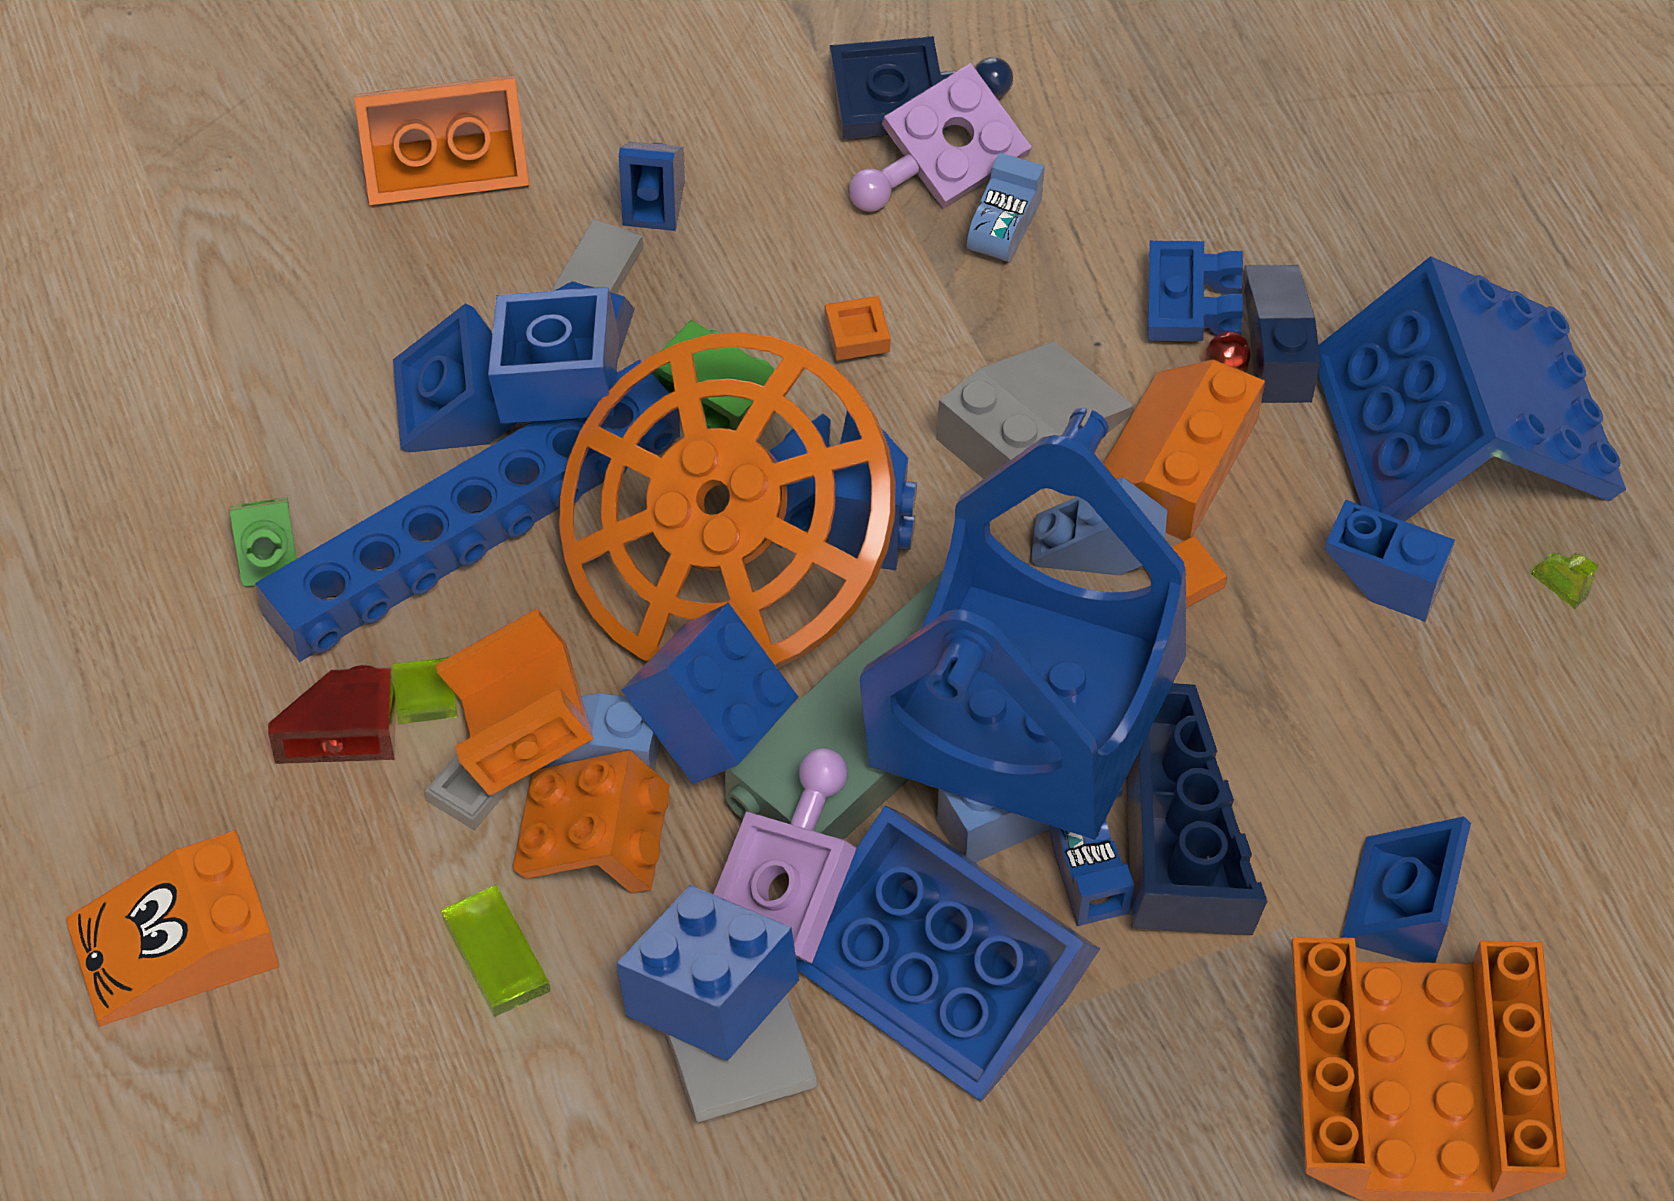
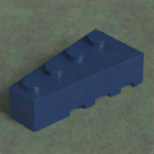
(1182, 831)

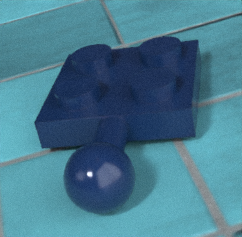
(886, 74)

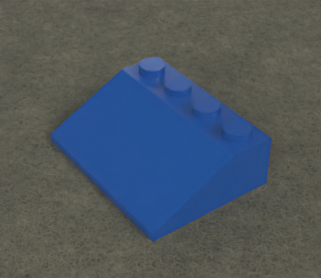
(944, 954)

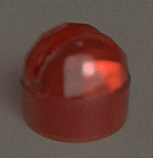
(1229, 349)

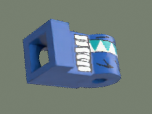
(1091, 872)

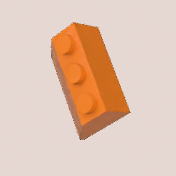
(441, 139)
(1187, 438)

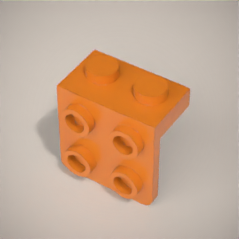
(592, 815)

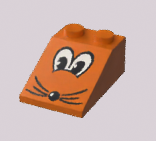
(173, 931)

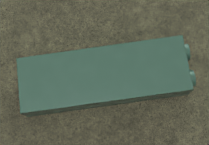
(829, 719)

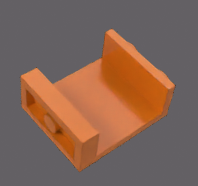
(516, 702)

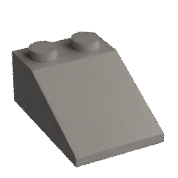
(1018, 403)

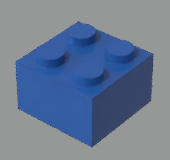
(552, 354)
(710, 694)
(708, 972)

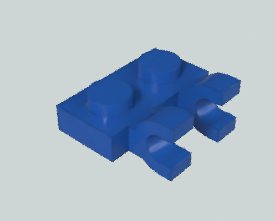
(1177, 291)

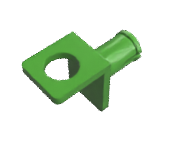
(262, 538)

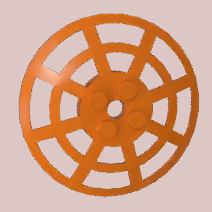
(755, 502)

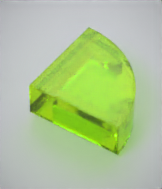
(1567, 576)

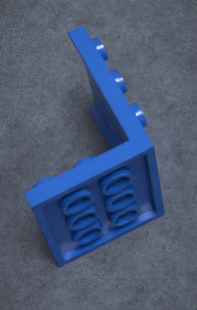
(1457, 375)

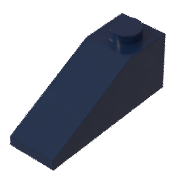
(1282, 333)

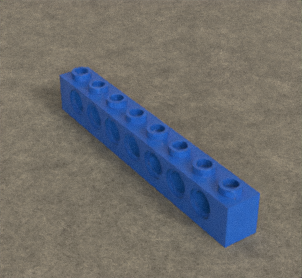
(441, 511)

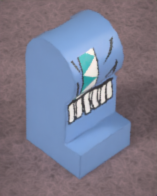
(1006, 207)

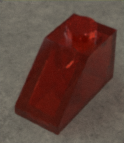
(339, 719)

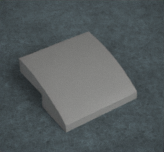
(762, 1070)

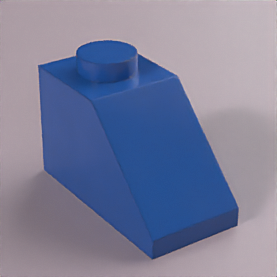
(651, 184)

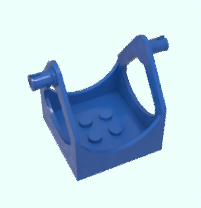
(1022, 680)

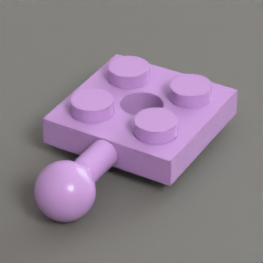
(943, 168)
(811, 859)

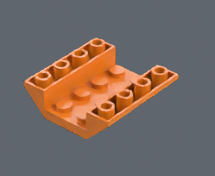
(1427, 1073)

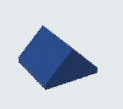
(1407, 890)

